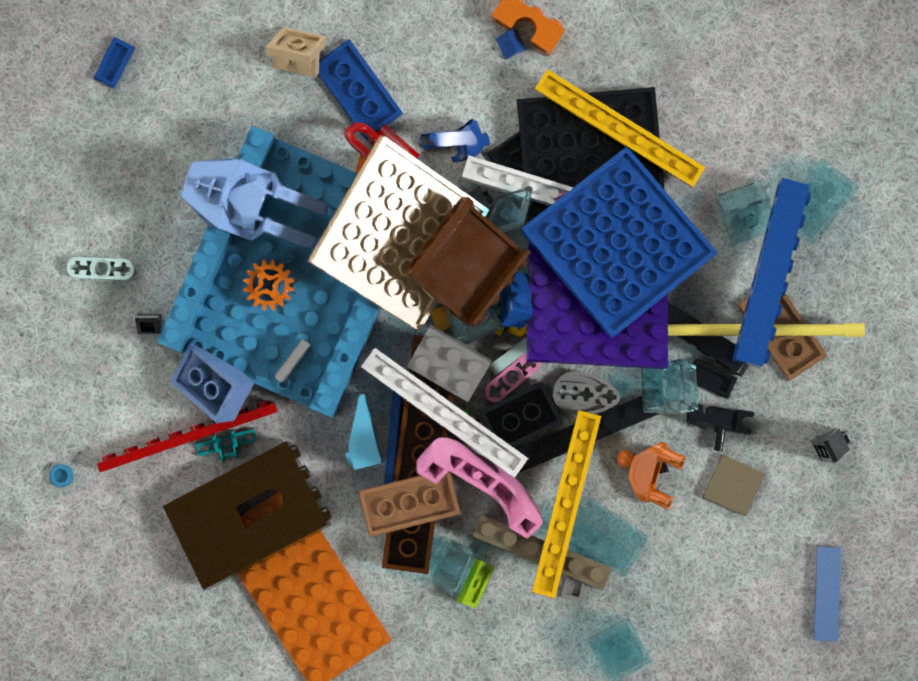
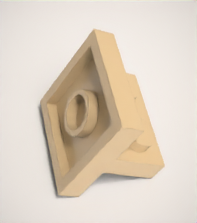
(296, 51)

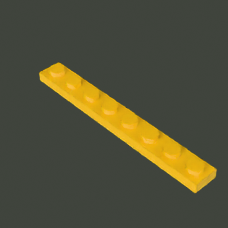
(619, 128)
(566, 504)

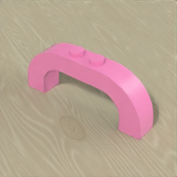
(457, 458)

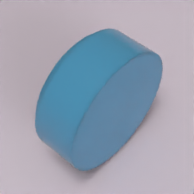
(61, 475)

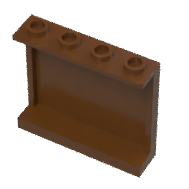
(466, 263)

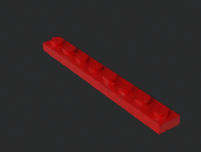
(178, 438)

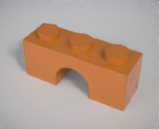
(547, 31)

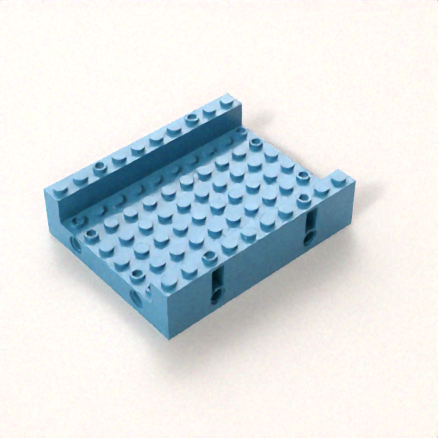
(323, 311)

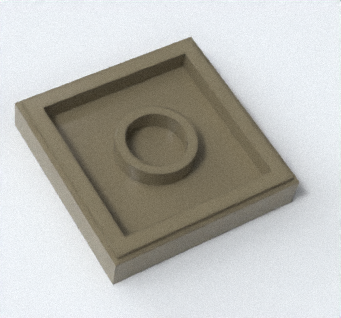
(734, 485)

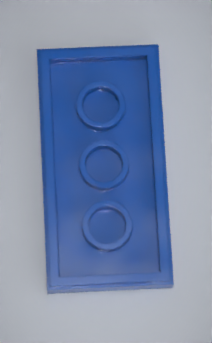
(357, 88)

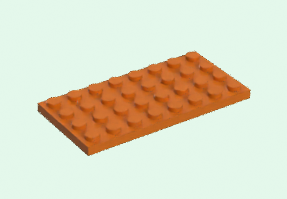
(313, 603)

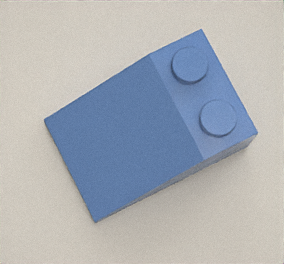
(212, 384)

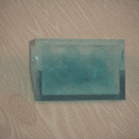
(608, 536)

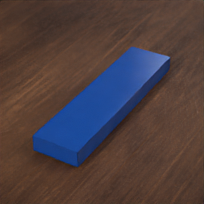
(393, 438)

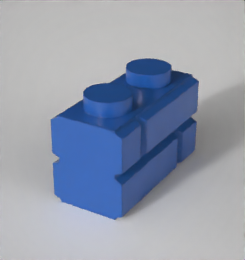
(516, 302)

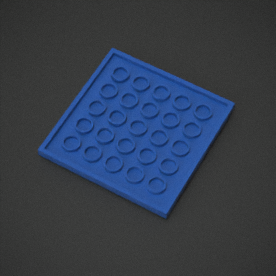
(618, 242)

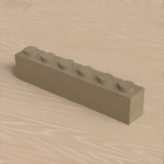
(574, 566)

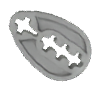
(581, 381)

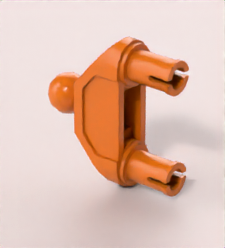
(646, 469)

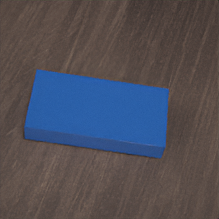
(114, 62)

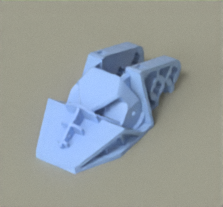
(230, 195)

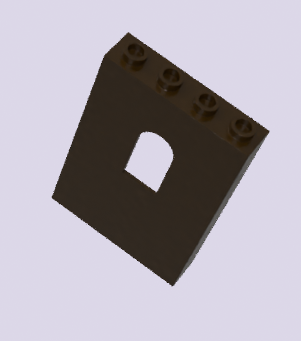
(214, 531)

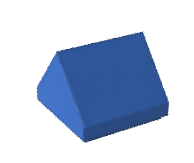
(511, 44)

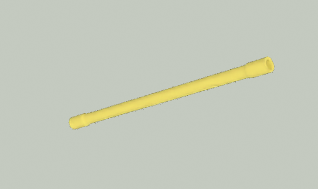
(843, 329)

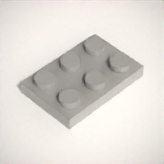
(449, 363)

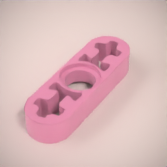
(503, 392)

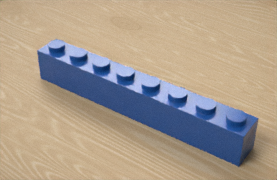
(771, 272)

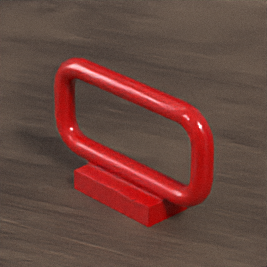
(385, 131)

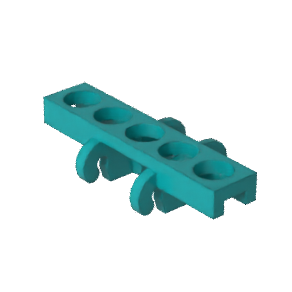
(234, 443)

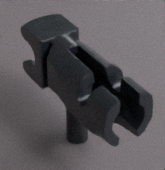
(721, 421)

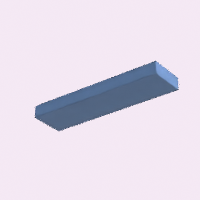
(827, 593)

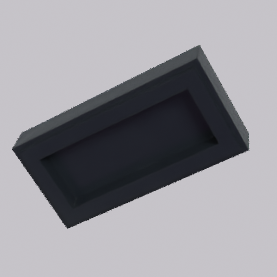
(714, 379)

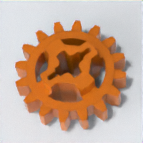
(262, 275)

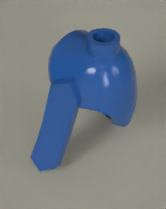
(467, 135)

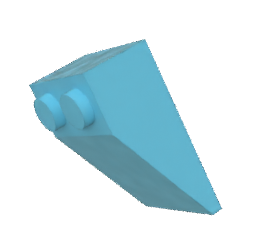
(363, 440)

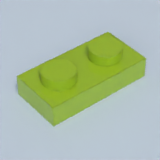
(476, 583)

